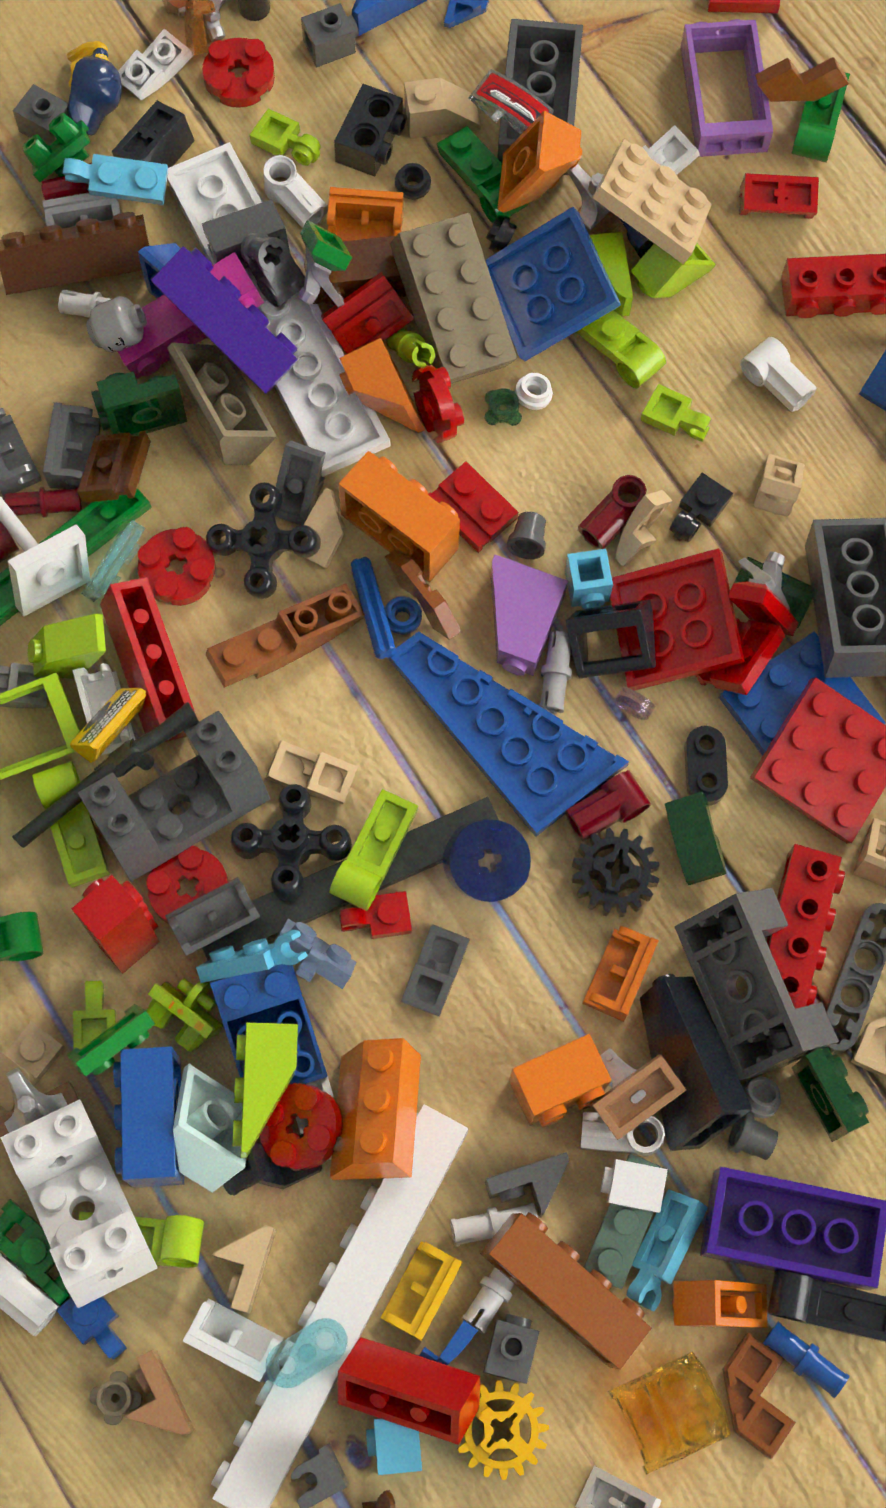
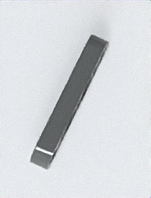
(854, 976)

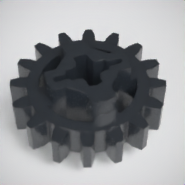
(631, 875)

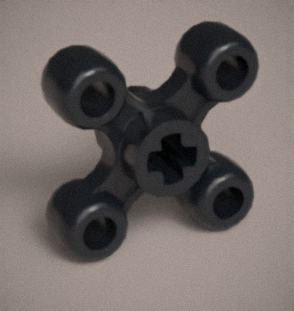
(248, 540)
(291, 842)

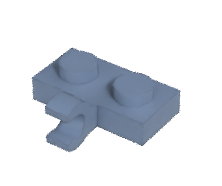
(327, 960)

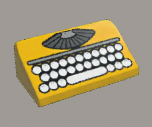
(108, 723)

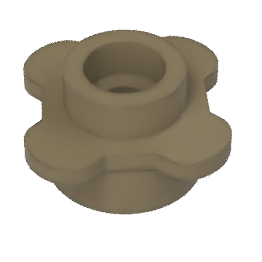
(103, 1395)

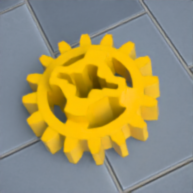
(516, 1444)

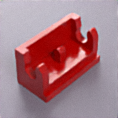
(779, 194)

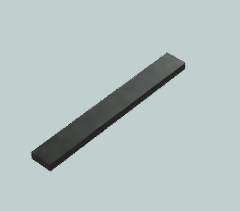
(418, 852)

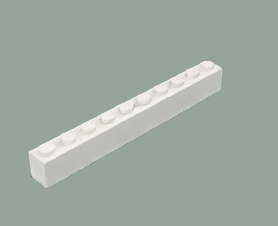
(349, 1297)

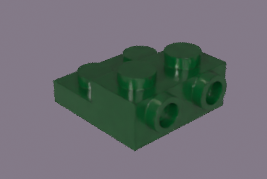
(138, 407)
(829, 1093)

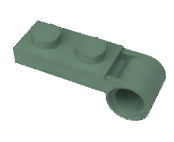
(619, 1238)

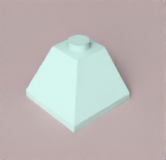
(206, 1130)

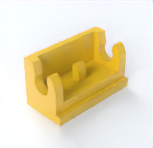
(421, 1290)

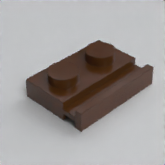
(114, 466)

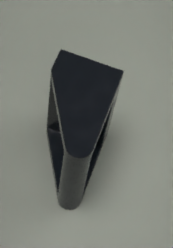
(606, 618)

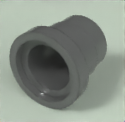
(528, 536)
(752, 1137)

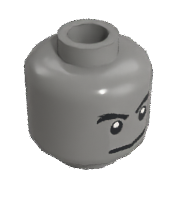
(116, 324)

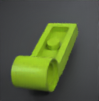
(633, 352)
(74, 832)
(374, 850)
(170, 1241)

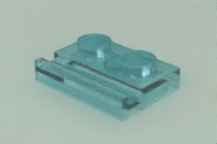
(121, 551)

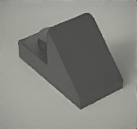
(299, 481)
(540, 1176)

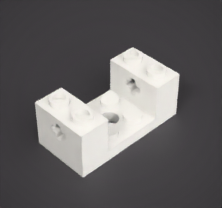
(66, 1165)

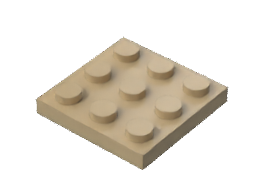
(653, 200)

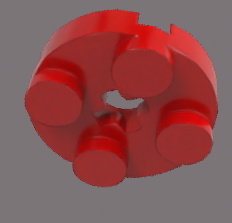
(233, 54)
(436, 403)
(179, 545)
(190, 864)
(319, 1138)

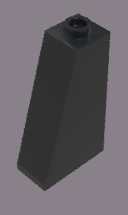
(688, 1040)

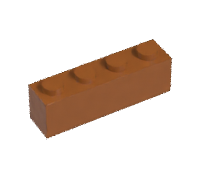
(566, 1289)

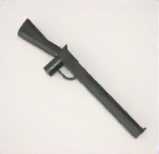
(120, 761)

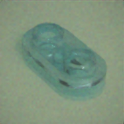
(307, 1354)

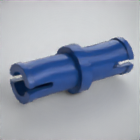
(806, 1359)

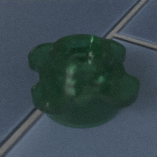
(501, 397)

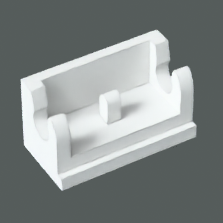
(94, 692)
(232, 1339)

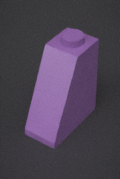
(523, 612)

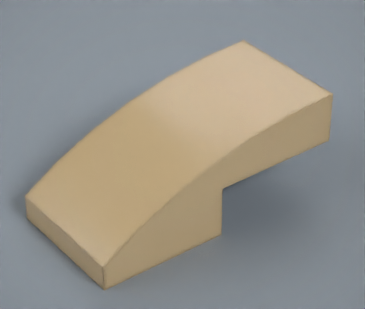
(319, 774)

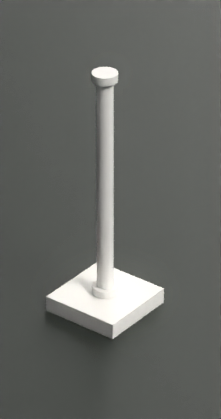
(46, 568)

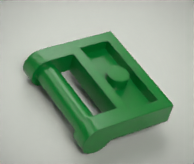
(99, 1053)

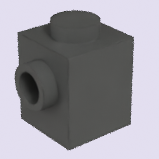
(329, 34)
(37, 111)
(512, 1349)

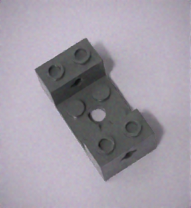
(217, 782)
(763, 1027)

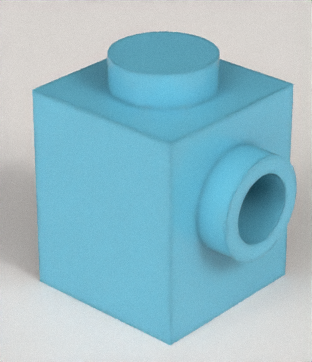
(588, 578)
(395, 1447)

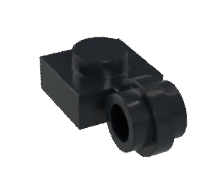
(703, 502)

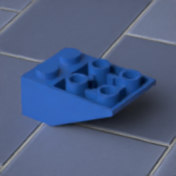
(269, 998)

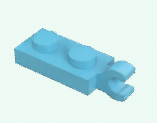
(120, 178)
(253, 958)
(665, 1247)

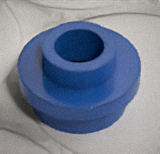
(407, 605)

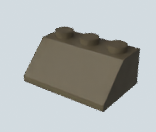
(221, 402)

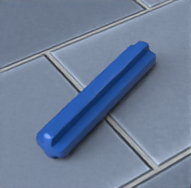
(373, 608)

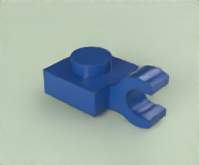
(93, 1322)

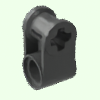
(272, 267)

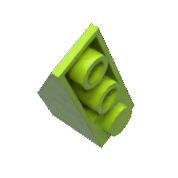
(269, 1066)

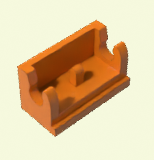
(364, 213)
(620, 972)

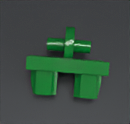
(69, 144)

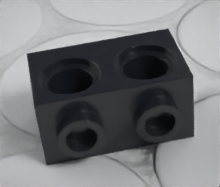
(364, 128)

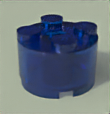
(506, 872)

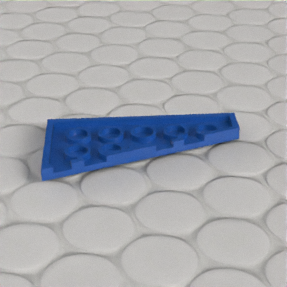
(513, 741)

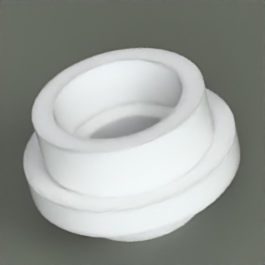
(534, 383)

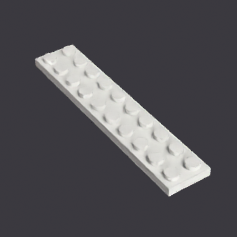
(312, 389)

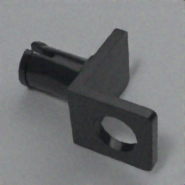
(262, 1170)

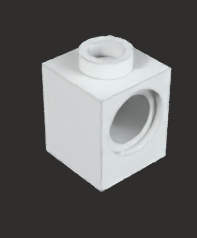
(634, 1185)

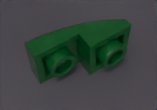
(695, 838)

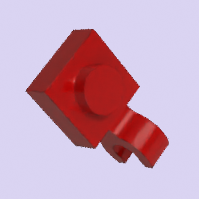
(385, 917)

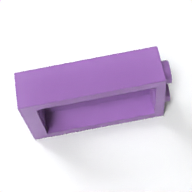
(733, 136)

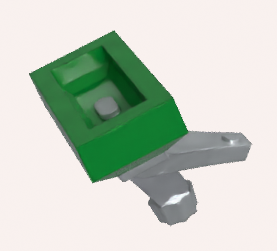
(324, 254)

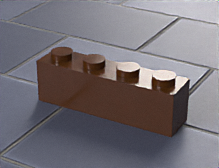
(72, 253)
(367, 261)

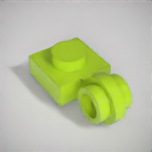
(279, 133)

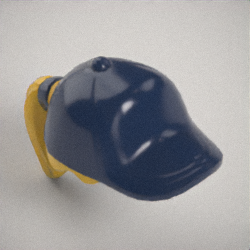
(93, 85)

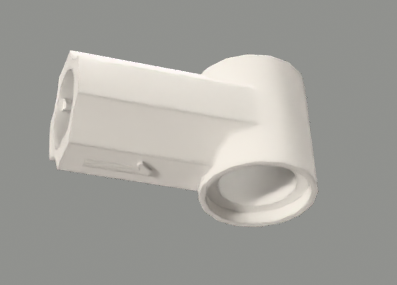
(293, 193)
(771, 367)
(599, 1137)
(23, 1300)

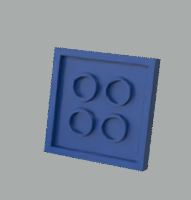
(550, 284)
(779, 687)

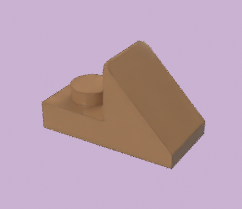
(167, 1408)

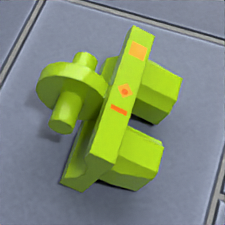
(198, 1023)

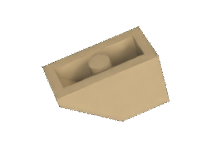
(438, 108)

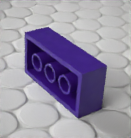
(224, 319)
(795, 1228)

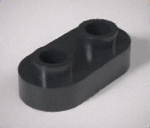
(706, 763)

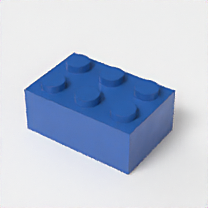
(146, 1116)

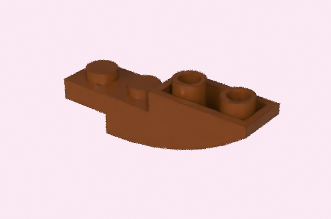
(286, 638)

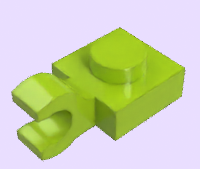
(672, 410)
(94, 1019)

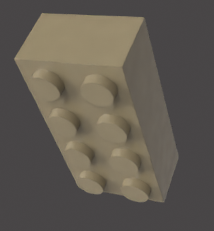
(453, 297)

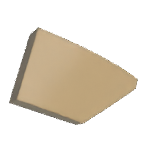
(328, 524)
(635, 532)

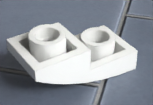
(156, 66)

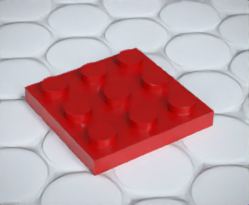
(690, 616)
(827, 761)

